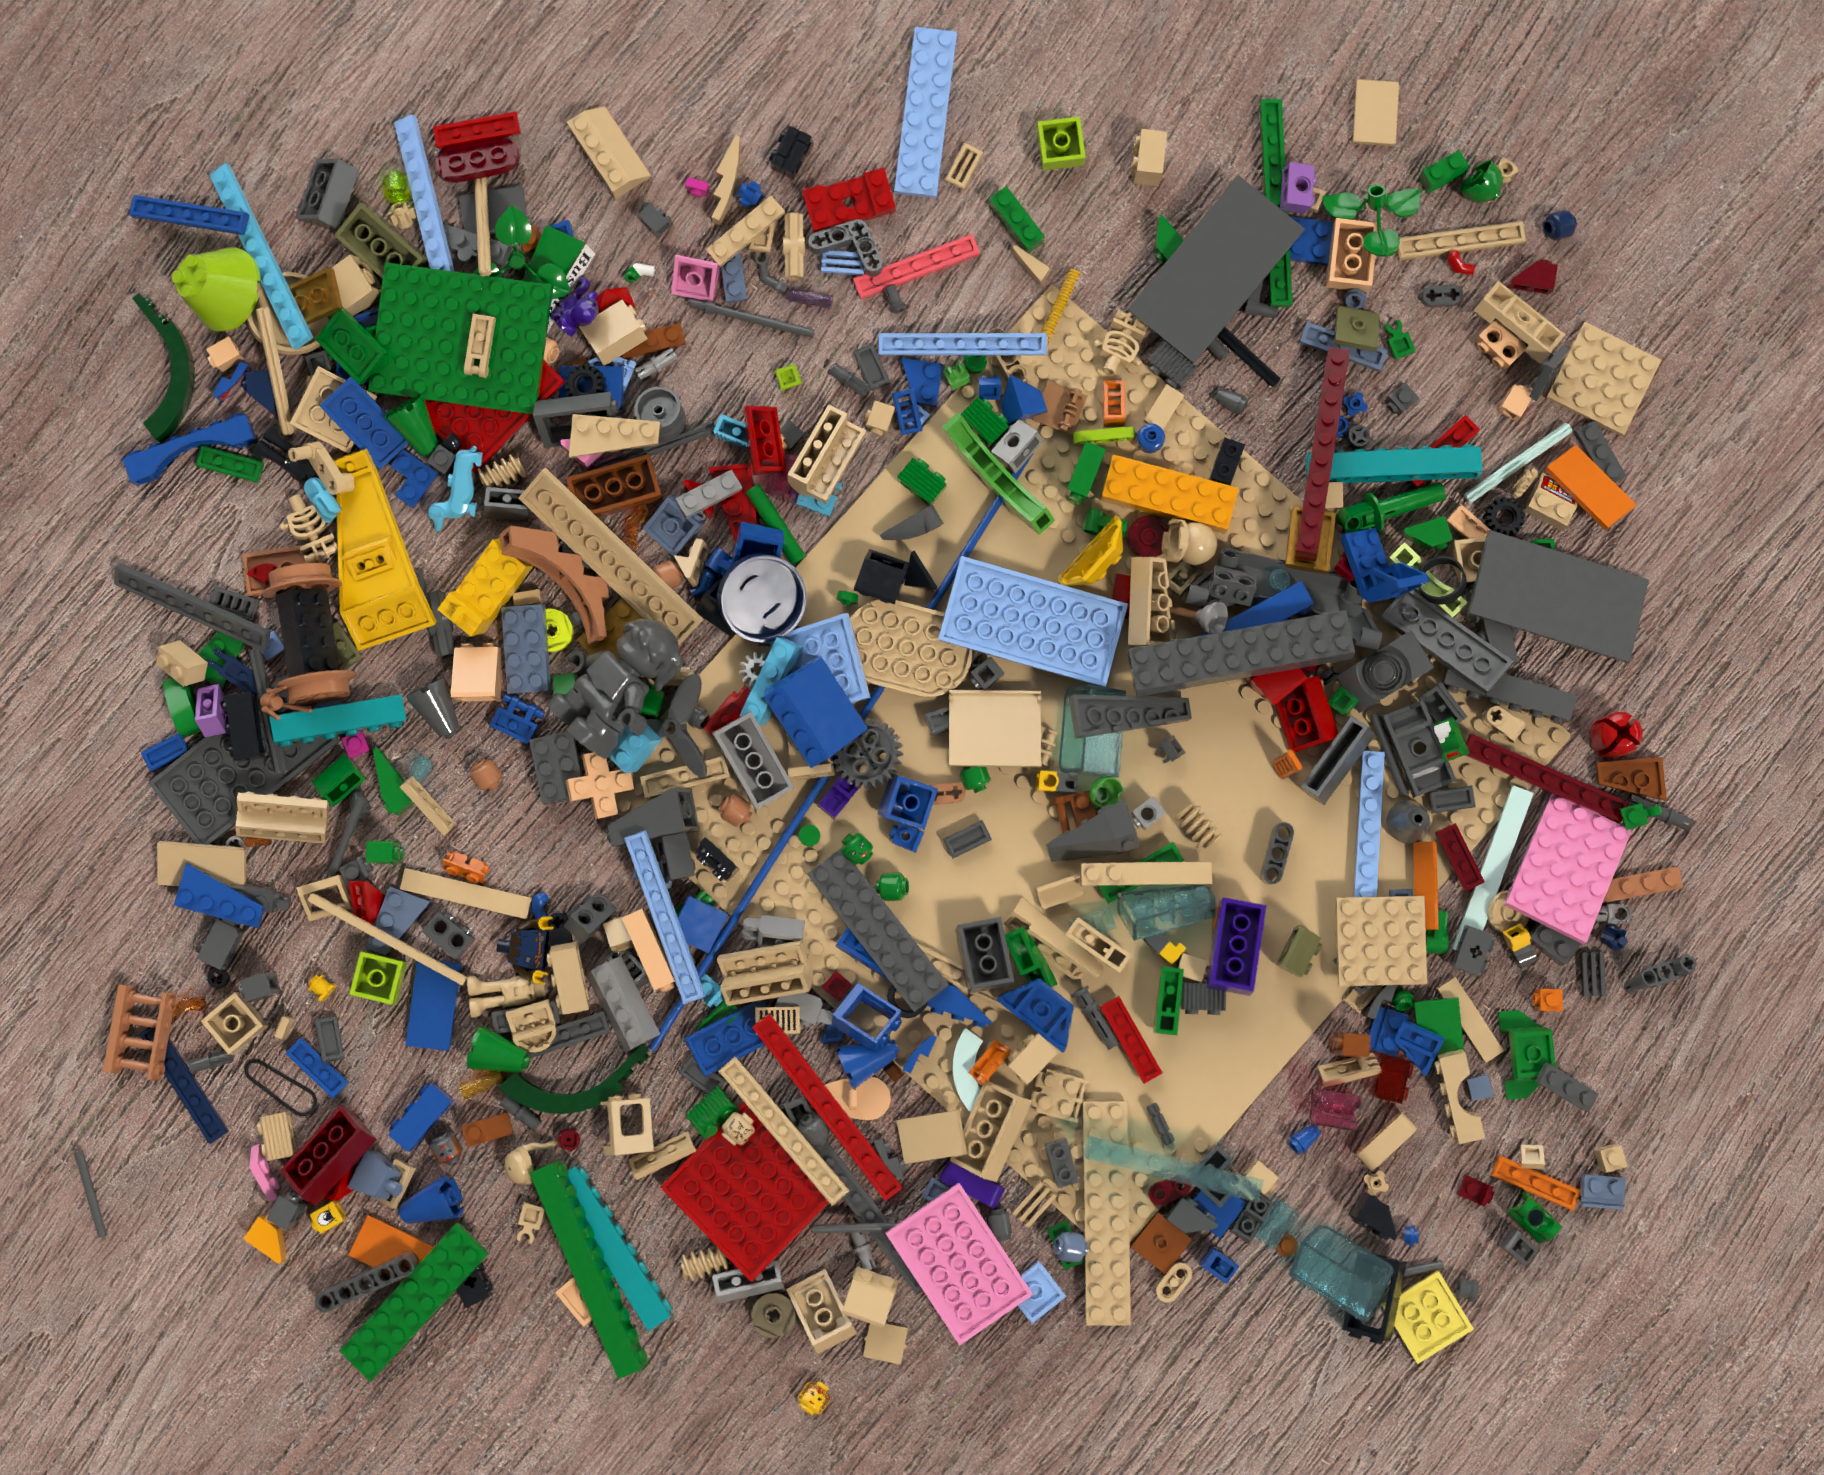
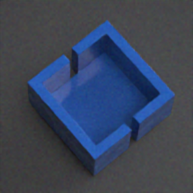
(757, 539)

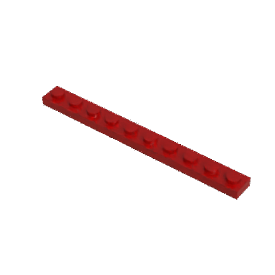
(827, 1106)

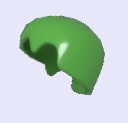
(1105, 791)

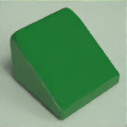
(563, 683)

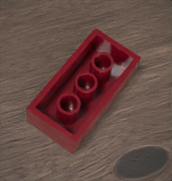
(328, 1155)

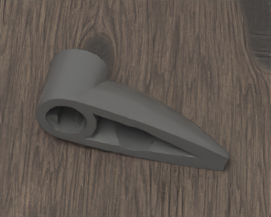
(914, 526)

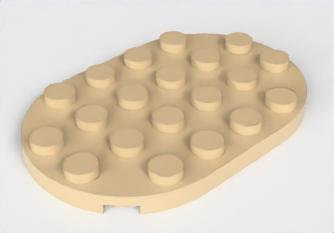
(903, 649)

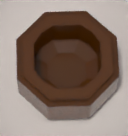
(893, 1071)

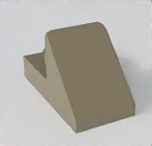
(1182, 577)

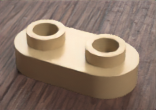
(1175, 1283)

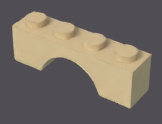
(1453, 1070)

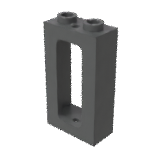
(553, 433)

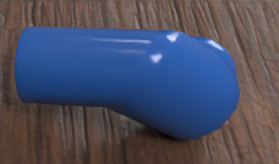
(538, 905)

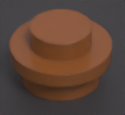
(1287, 1246)

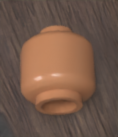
(669, 573)
(486, 774)
(735, 810)

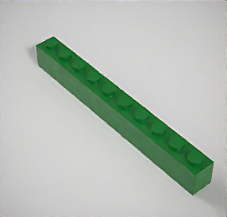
(589, 1269)

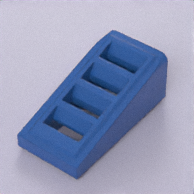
(899, 394)

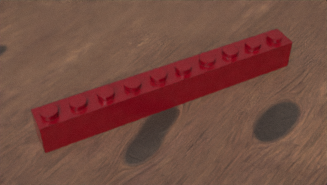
(1322, 454)

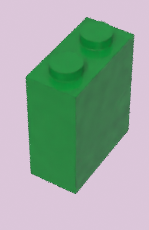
(1084, 473)

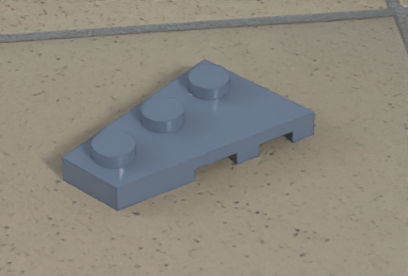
(396, 917)

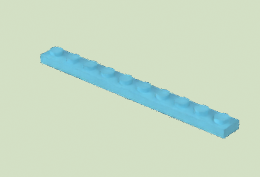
(257, 246)

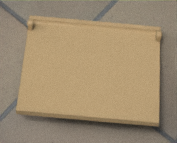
(994, 728)

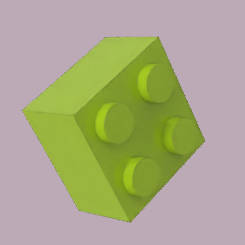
(1060, 143)
(378, 978)

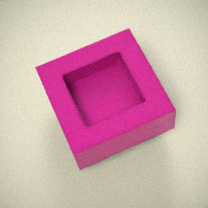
(697, 188)
(356, 745)

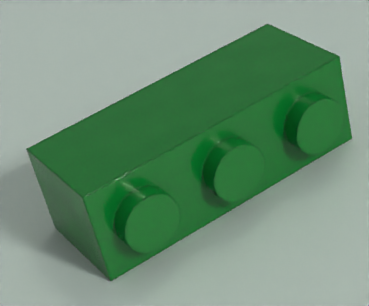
(1016, 220)

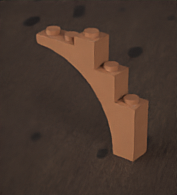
(566, 569)

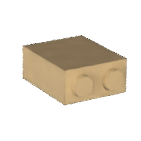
(614, 332)

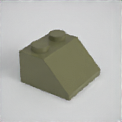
(1299, 951)

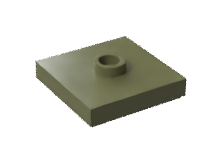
(1356, 328)

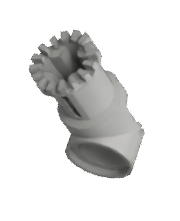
(1608, 914)

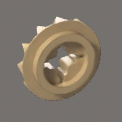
(1524, 482)

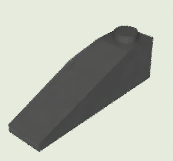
(1103, 835)

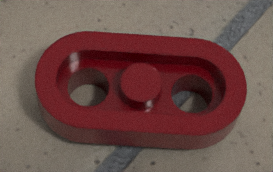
(1170, 1192)

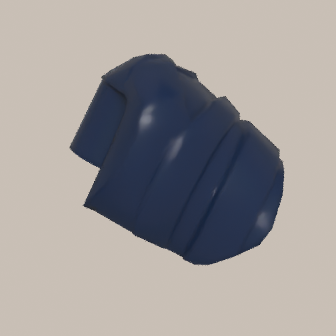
(1614, 938)

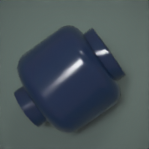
(1559, 225)

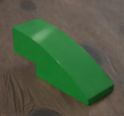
(1029, 957)

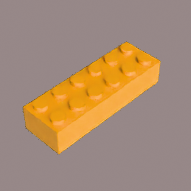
(1169, 493)

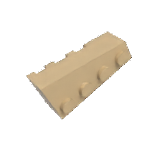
(1149, 602)

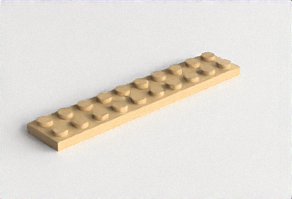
(608, 555)
(1106, 1220)

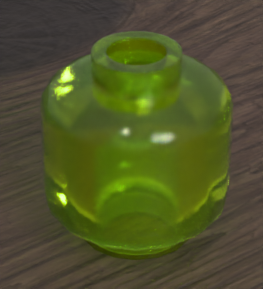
(396, 187)

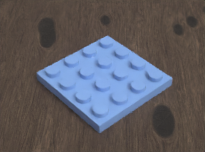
(837, 646)

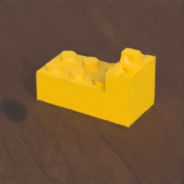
(484, 590)

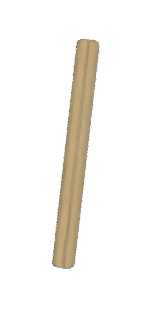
(482, 225)
(275, 370)

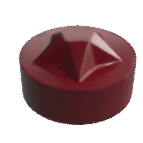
(568, 1139)

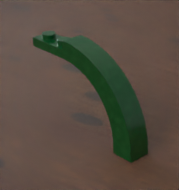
(181, 386)
(550, 1102)

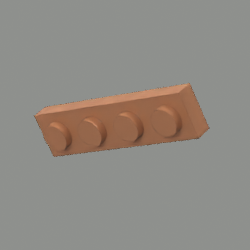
(1644, 884)

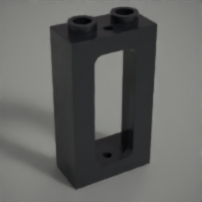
(1384, 1333)

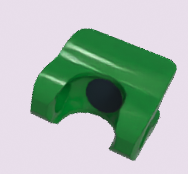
(1534, 1219)

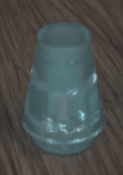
(421, 768)

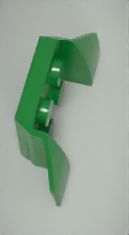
(1530, 1049)

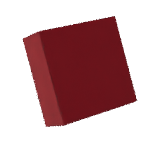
(837, 986)

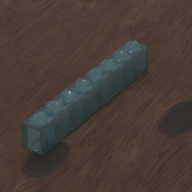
(1173, 1168)

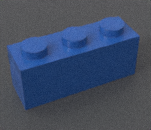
(420, 1116)

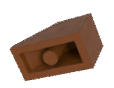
(487, 1129)

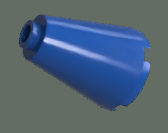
(862, 1063)
(433, 1203)

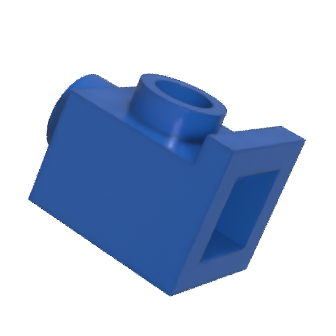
(911, 844)

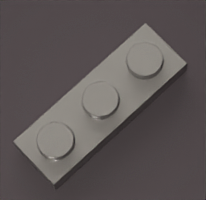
(708, 494)

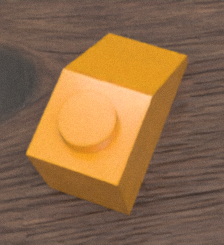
(267, 1239)

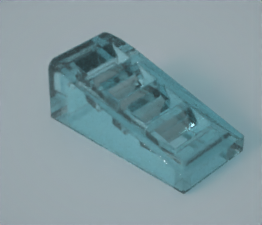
(1109, 916)

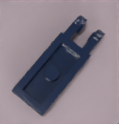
(235, 672)

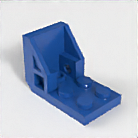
(1372, 569)

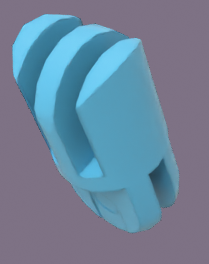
(321, 499)

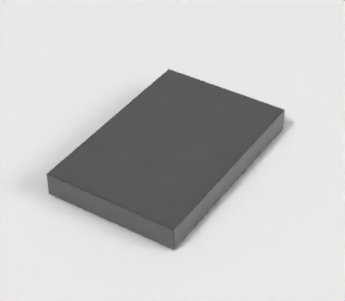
(498, 203)

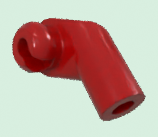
(1457, 265)

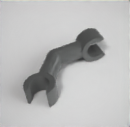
(779, 286)

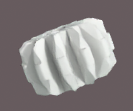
(751, 666)

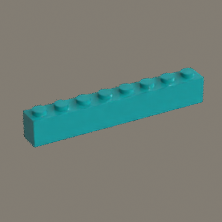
(1404, 464)
(620, 1255)

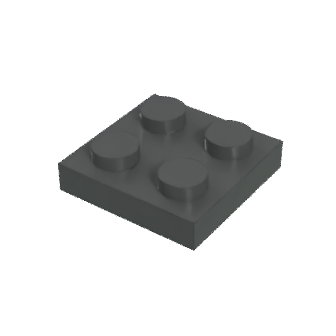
(1548, 372)

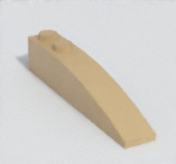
(1145, 873)

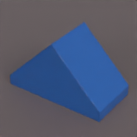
(1218, 1265)

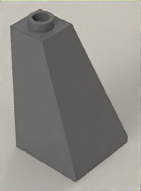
(662, 816)

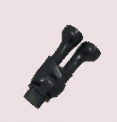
(299, 470)

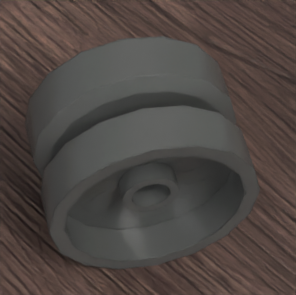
(662, 406)

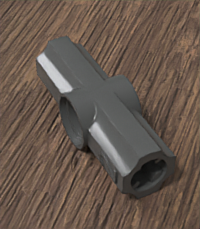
(443, 628)

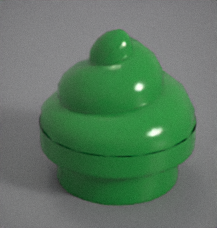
(1402, 999)

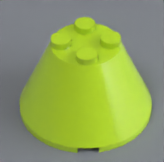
(219, 286)

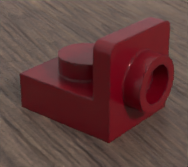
(1475, 1191)

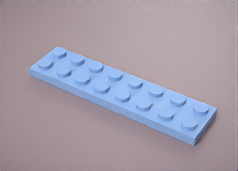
(925, 112)

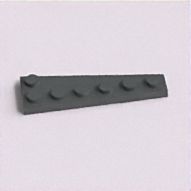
(1112, 714)

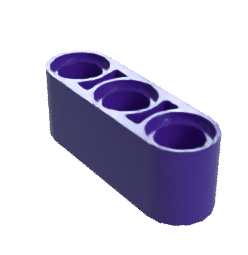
(973, 1185)

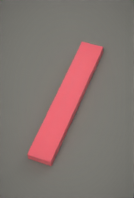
(917, 266)

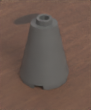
(436, 707)
(1408, 821)

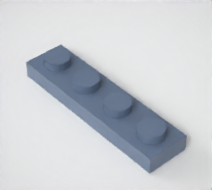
(1323, 338)

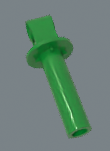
(1373, 512)

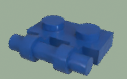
(514, 725)

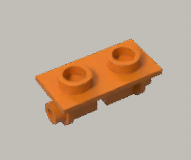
(456, 865)
(989, 1062)

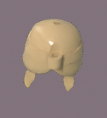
(519, 1164)

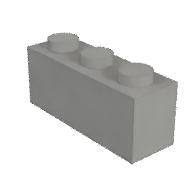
(736, 1285)

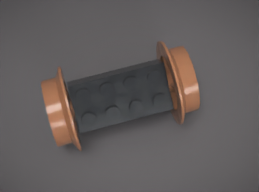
(308, 633)

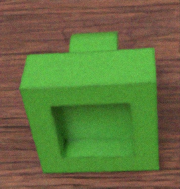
(957, 375)

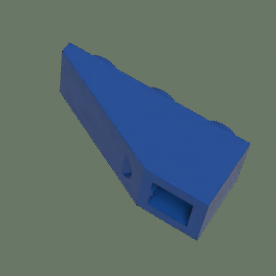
(955, 1002)

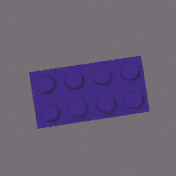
(1236, 946)

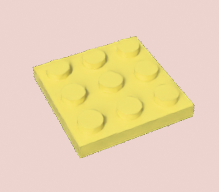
(1429, 1317)

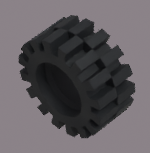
(581, 372)
(1509, 505)

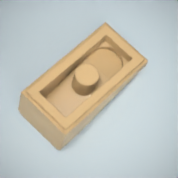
(1034, 267)

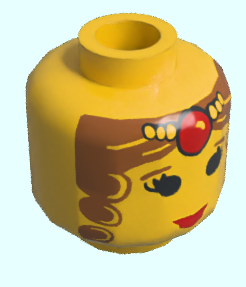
(814, 1398)

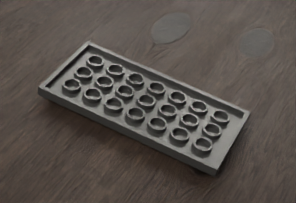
(206, 780)

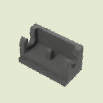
(1442, 705)

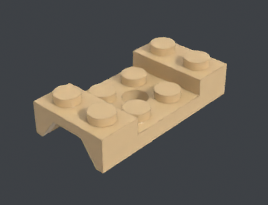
(1521, 320)

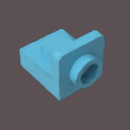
(712, 991)

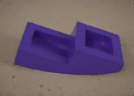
(837, 797)

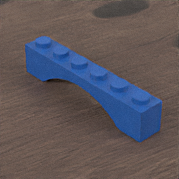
(149, 464)

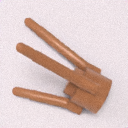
(273, 702)

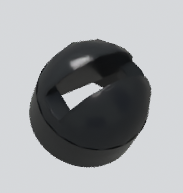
(452, 442)

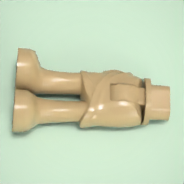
(515, 992)

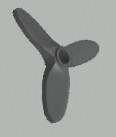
(680, 712)

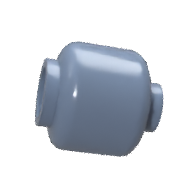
(1070, 1247)

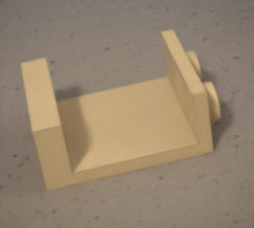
(800, 769)

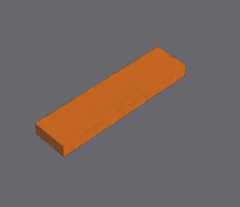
(1426, 880)
(1535, 1182)

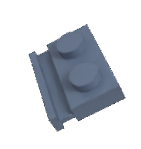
(1602, 1191)

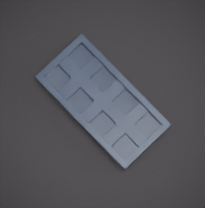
(526, 648)

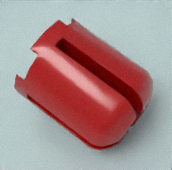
(1617, 726)

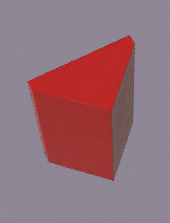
(764, 439)

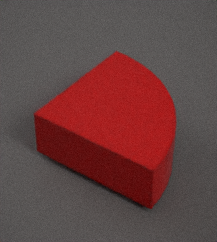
(261, 572)

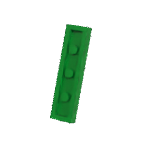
(1166, 854)

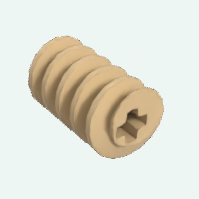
(502, 473)
(1198, 826)
(703, 1263)

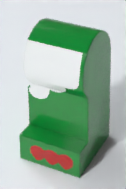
(1450, 739)

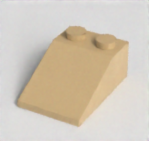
(820, 1311)

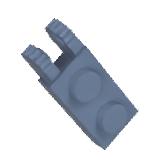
(734, 280)

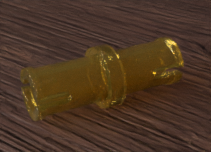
(481, 1083)

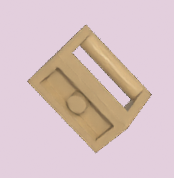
(322, 885)

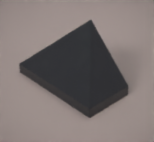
(918, 576)

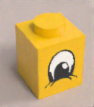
(327, 1217)

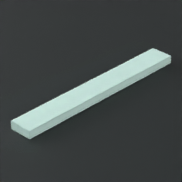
(1496, 860)

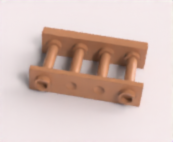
(120, 1026)

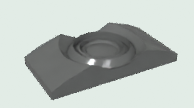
(1386, 671)

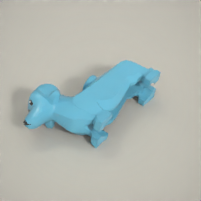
(461, 491)

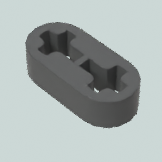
(1441, 291)

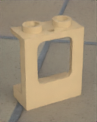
(628, 1144)

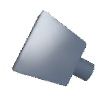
(376, 1176)

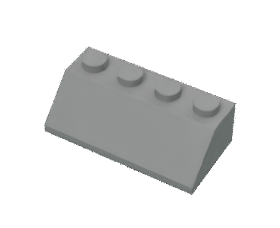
(753, 760)
(623, 1004)

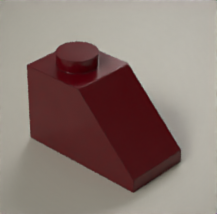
(1536, 278)

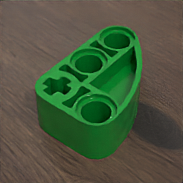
(182, 706)

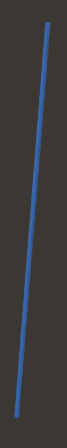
(818, 785)

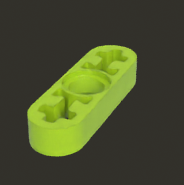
(1104, 435)

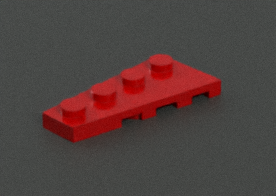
(738, 506)

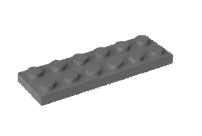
(1448, 641)

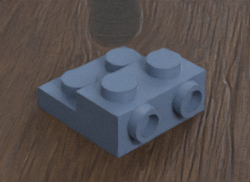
(671, 528)

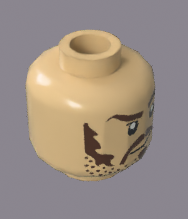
(738, 1128)

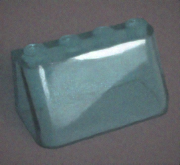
(1094, 754)
(1341, 1271)

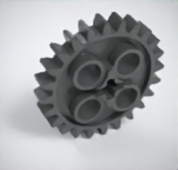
(884, 743)

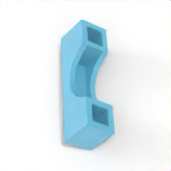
(777, 665)

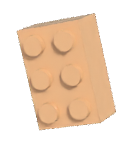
(1348, 260)

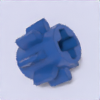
(750, 194)

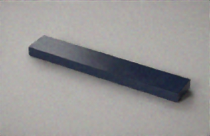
(190, 1091)

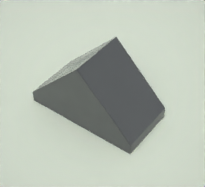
(1518, 1246)

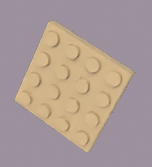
(1603, 379)
(1381, 940)

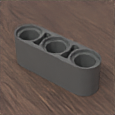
(1284, 845)

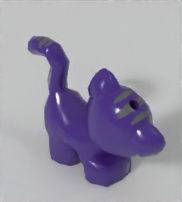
(574, 311)

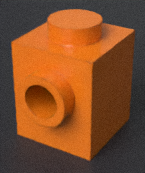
(1547, 999)

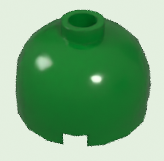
(1484, 184)

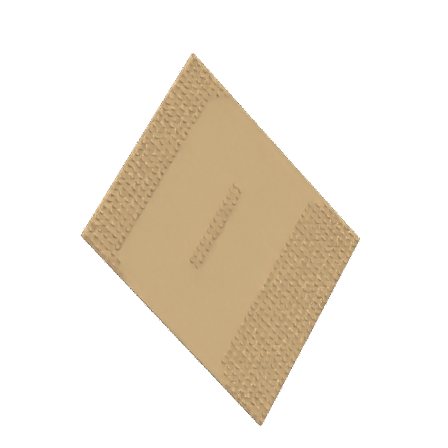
(1229, 744)

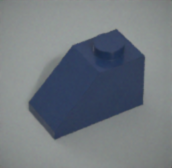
(259, 388)

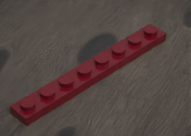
(1545, 778)

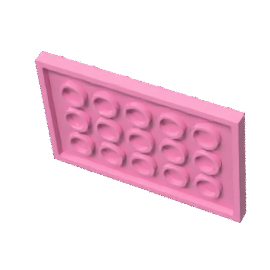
(1568, 868)
(959, 1263)

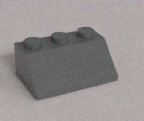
(328, 193)

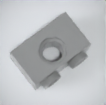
(1027, 440)

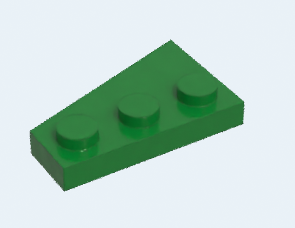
(227, 645)

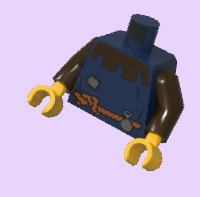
(528, 948)

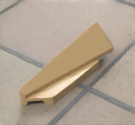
(1053, 942)

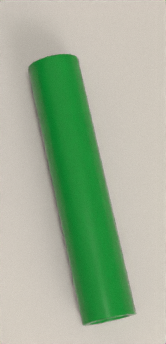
(773, 520)

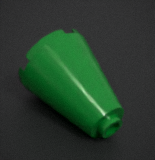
(414, 425)
(496, 1053)

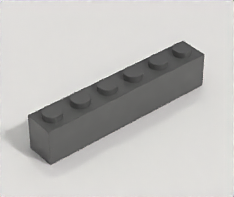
(1518, 695)

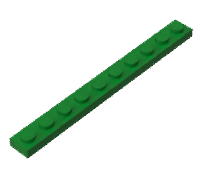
(1273, 163)

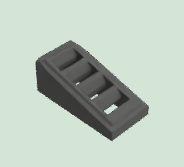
(216, 597)
(642, 979)

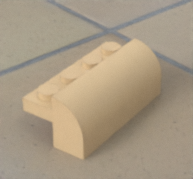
(825, 455)
(282, 817)
(765, 973)

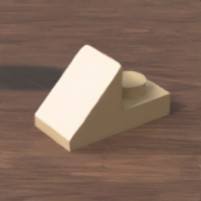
(694, 564)

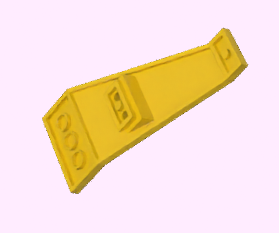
(384, 595)

